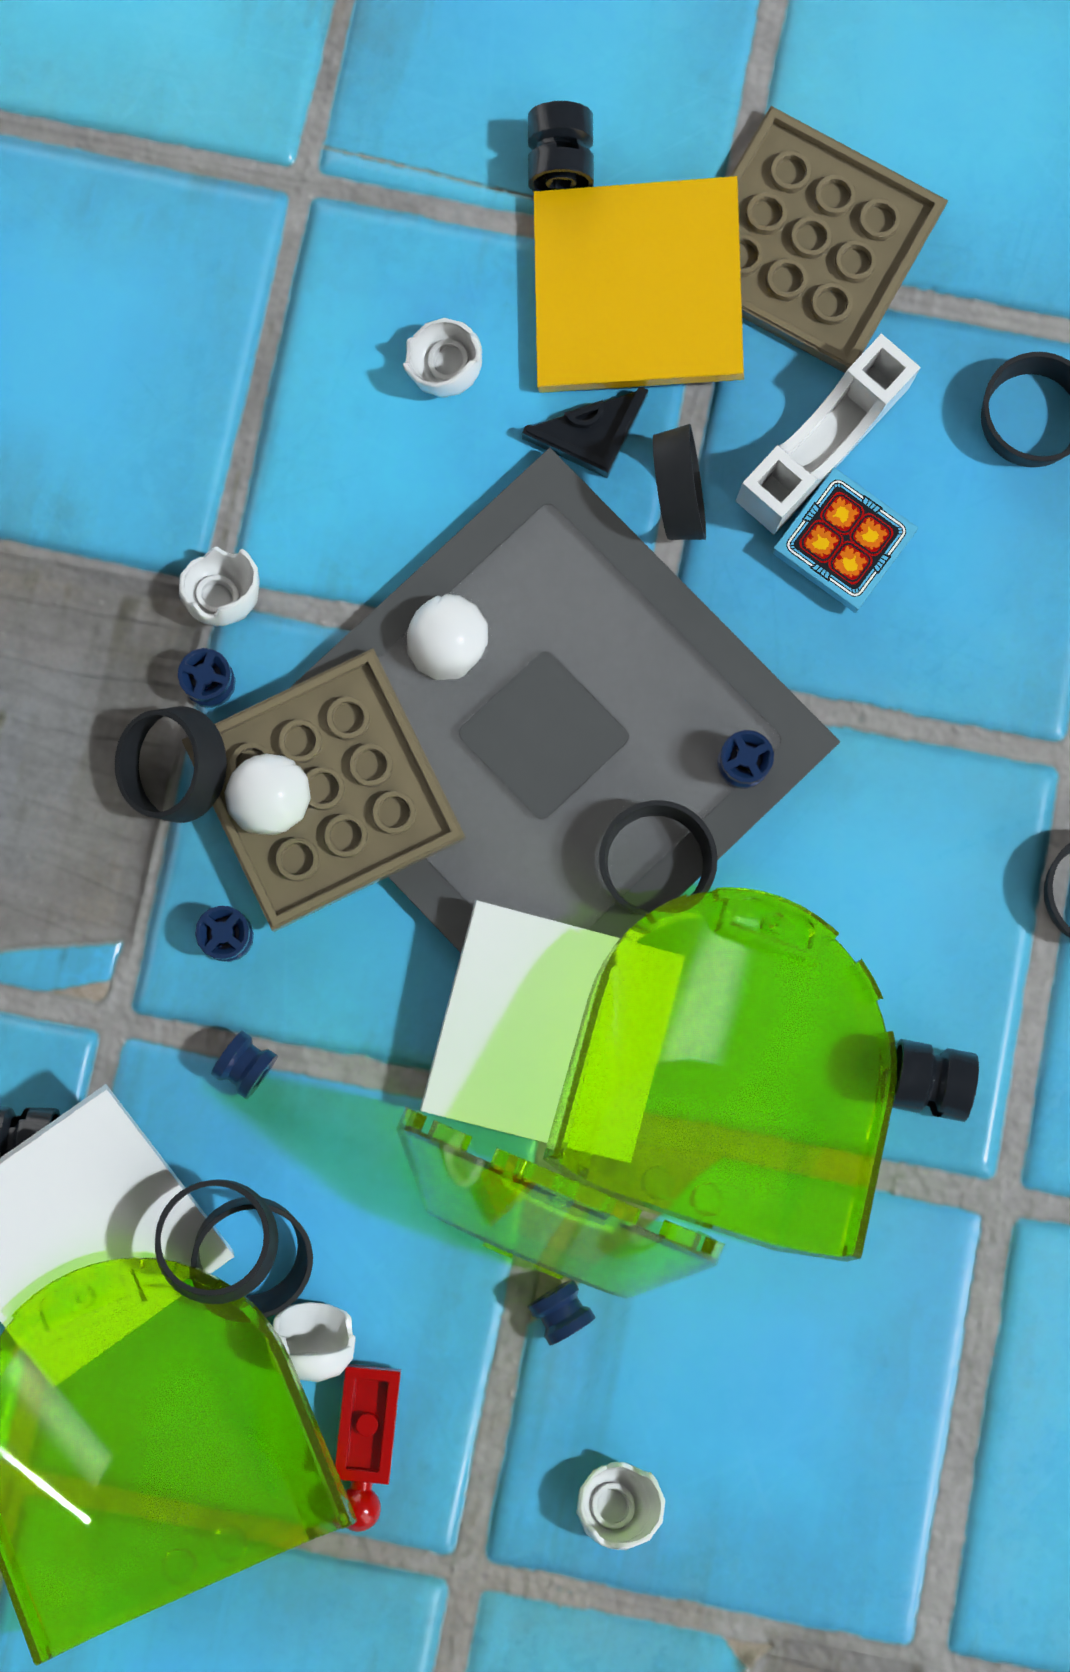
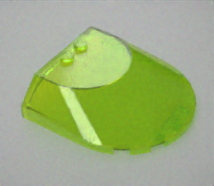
(733, 1075)
(547, 1216)
(147, 1449)

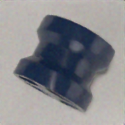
(201, 669)
(753, 753)
(217, 927)
(244, 1064)
(561, 1312)

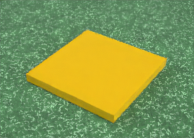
(638, 285)

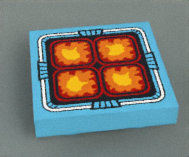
(844, 540)

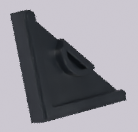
(591, 433)

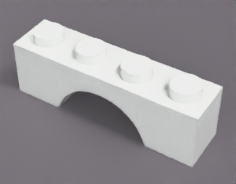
(829, 435)

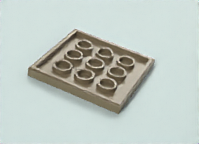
(824, 238)
(369, 788)

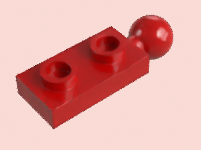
(367, 1437)

